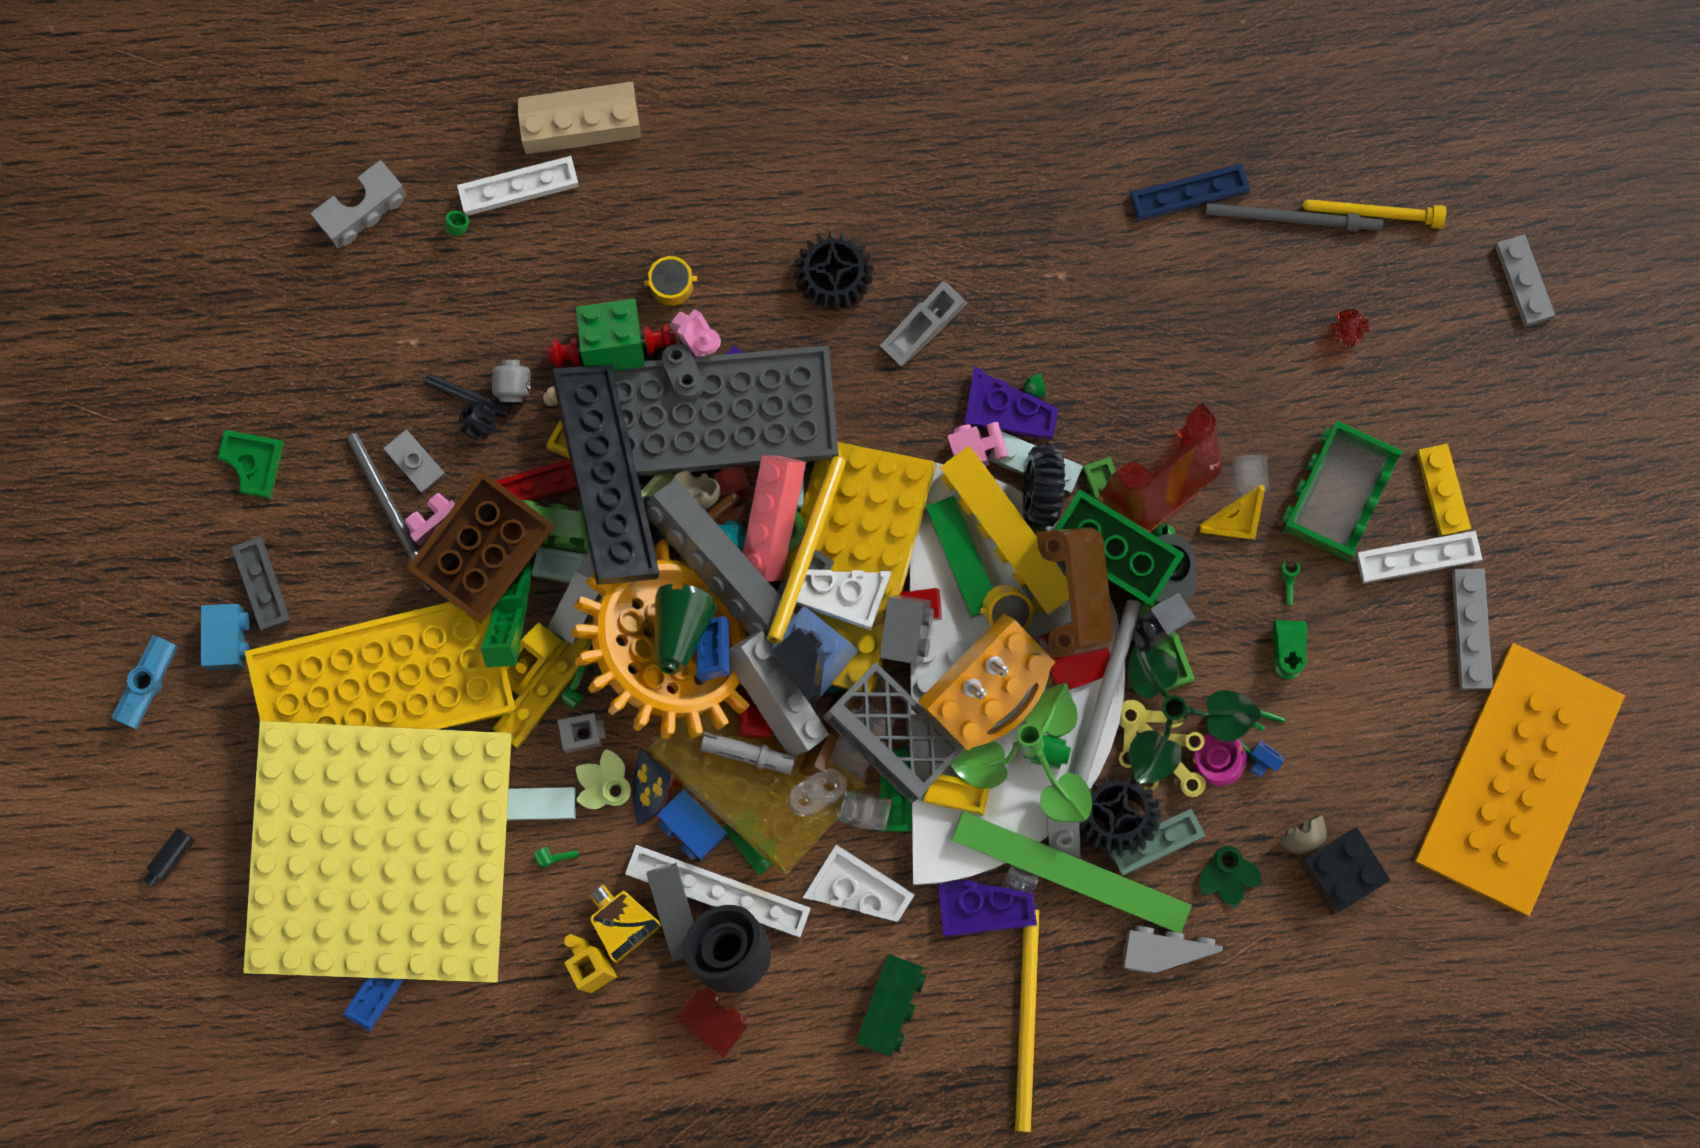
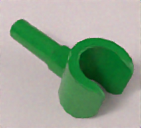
(1289, 581)
(570, 695)
(544, 858)

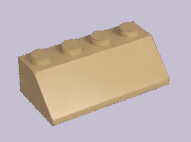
(578, 118)

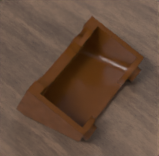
(1087, 588)

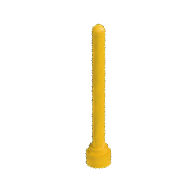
(1432, 216)

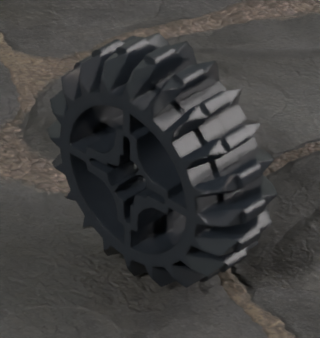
(845, 270)
(1043, 486)
(1140, 824)

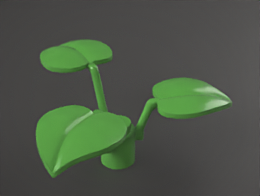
(1053, 714)

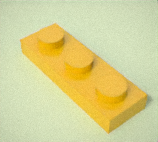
(1443, 490)

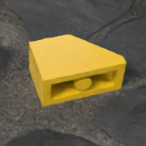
(533, 653)

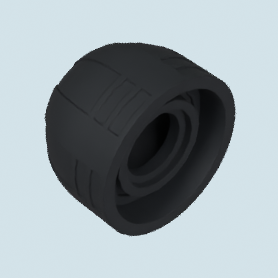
(727, 949)

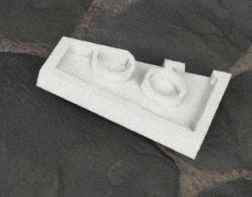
(844, 595)
(858, 886)

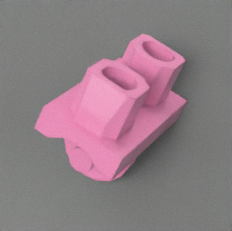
(696, 333)
(421, 529)

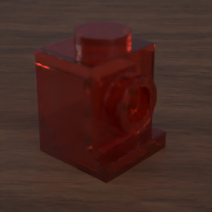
(733, 481)

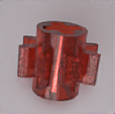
(1350, 327)

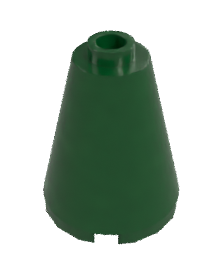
(679, 625)

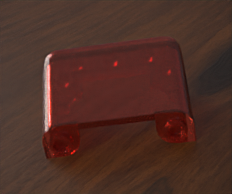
(1153, 497)

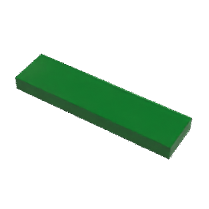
(960, 553)

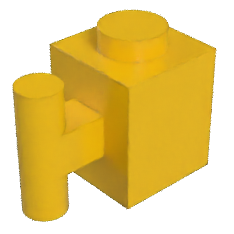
(589, 966)

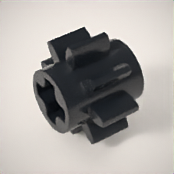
(477, 421)

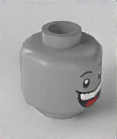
(511, 381)

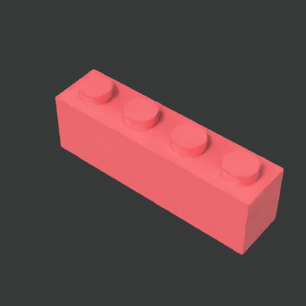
(773, 514)

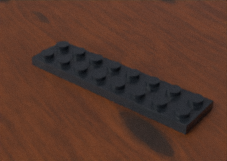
(605, 475)

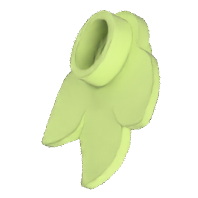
(599, 781)

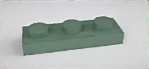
(1171, 837)

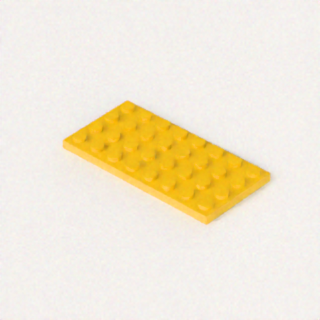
(869, 530)
(384, 673)

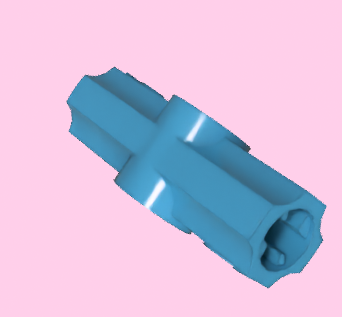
(136, 700)

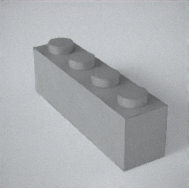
(776, 695)

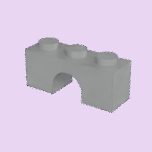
(344, 223)

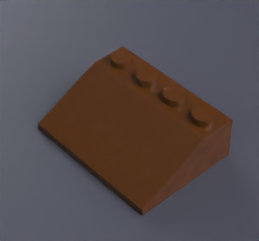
(480, 547)

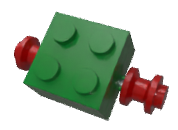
(610, 337)

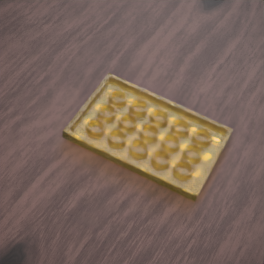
(747, 797)

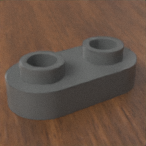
(681, 370)

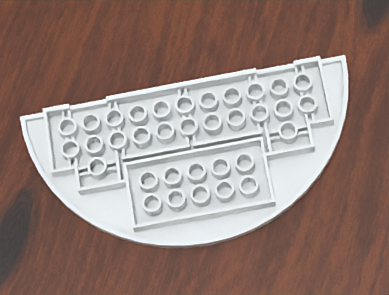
(1017, 800)

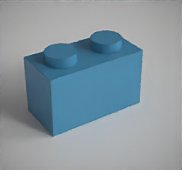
(223, 636)

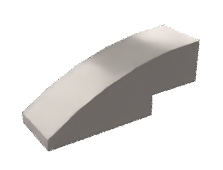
(923, 323)

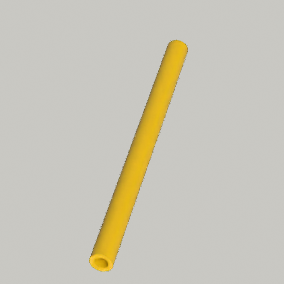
(806, 550)
(1027, 1028)

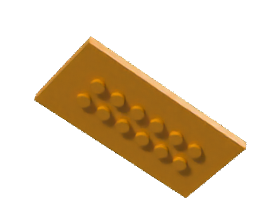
(1519, 779)

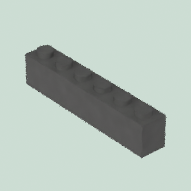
(714, 557)

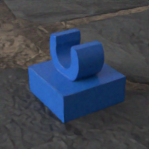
(1266, 757)

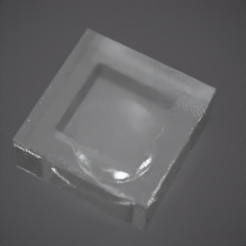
(1020, 880)

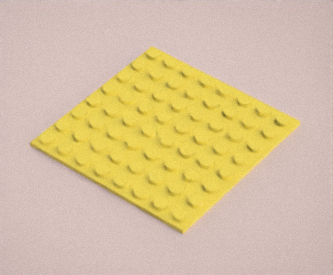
(377, 852)

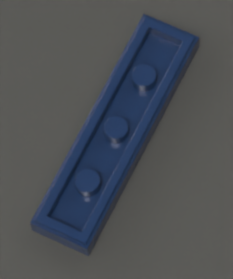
(1189, 192)

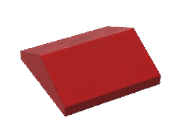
(1076, 669)

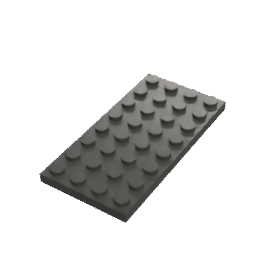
(746, 410)

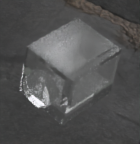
(1249, 473)
(865, 810)

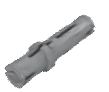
(741, 751)

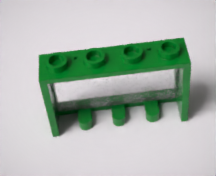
(1341, 490)

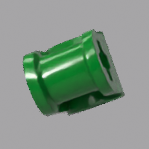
(1289, 641)

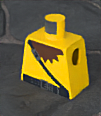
(621, 922)

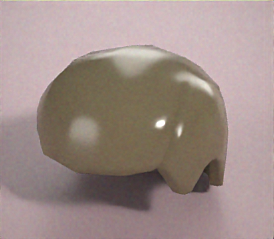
(703, 489)
(1308, 839)

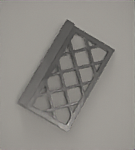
(878, 754)

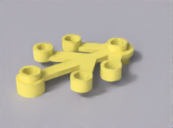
(1140, 725)

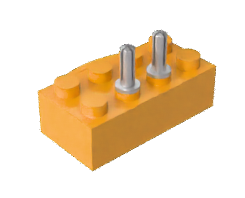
(989, 685)

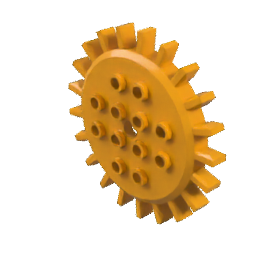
(648, 687)

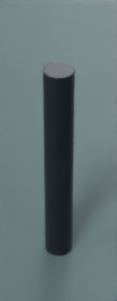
(466, 395)

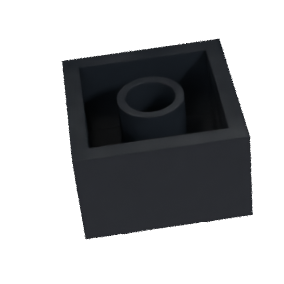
(1344, 871)

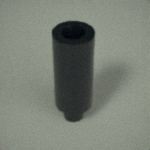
(168, 856)

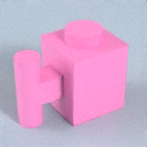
(967, 436)

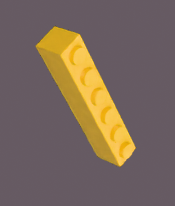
(1007, 528)

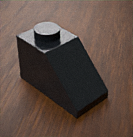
(803, 661)

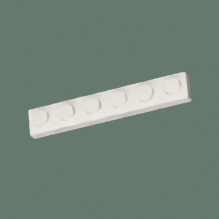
(720, 890)

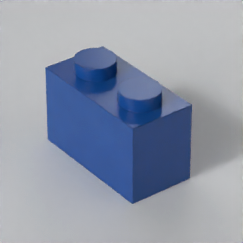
(691, 825)

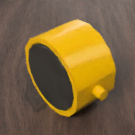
(670, 280)
(1008, 601)

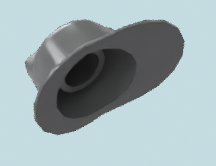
(1184, 576)

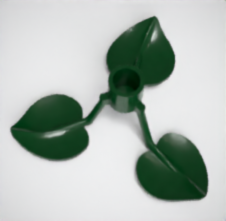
(1157, 757)

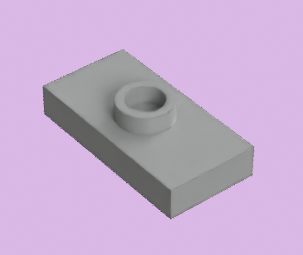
(414, 461)
(1064, 837)

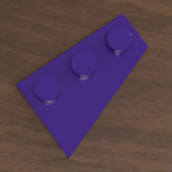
(1014, 411)
(983, 908)

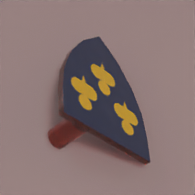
(650, 787)

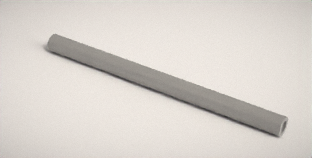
(1107, 689)

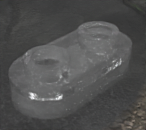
(815, 793)

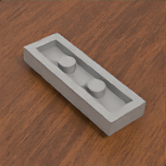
(1524, 280)

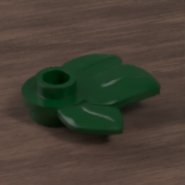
(1229, 881)

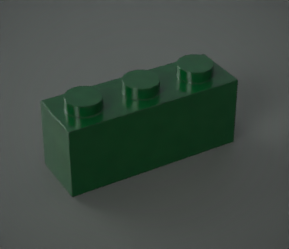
(891, 1005)

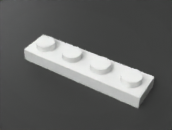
(518, 185)
(1419, 557)

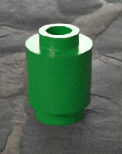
(1054, 751)

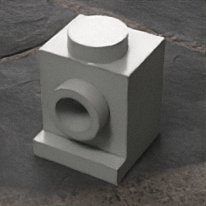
(570, 730)

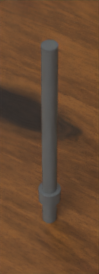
(1351, 222)
(384, 498)

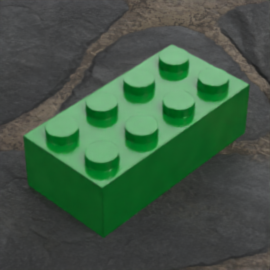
(1134, 557)

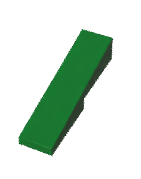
(506, 623)

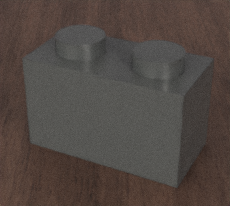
(906, 629)

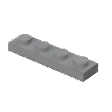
(1472, 629)

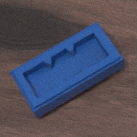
(713, 650)
(371, 1001)

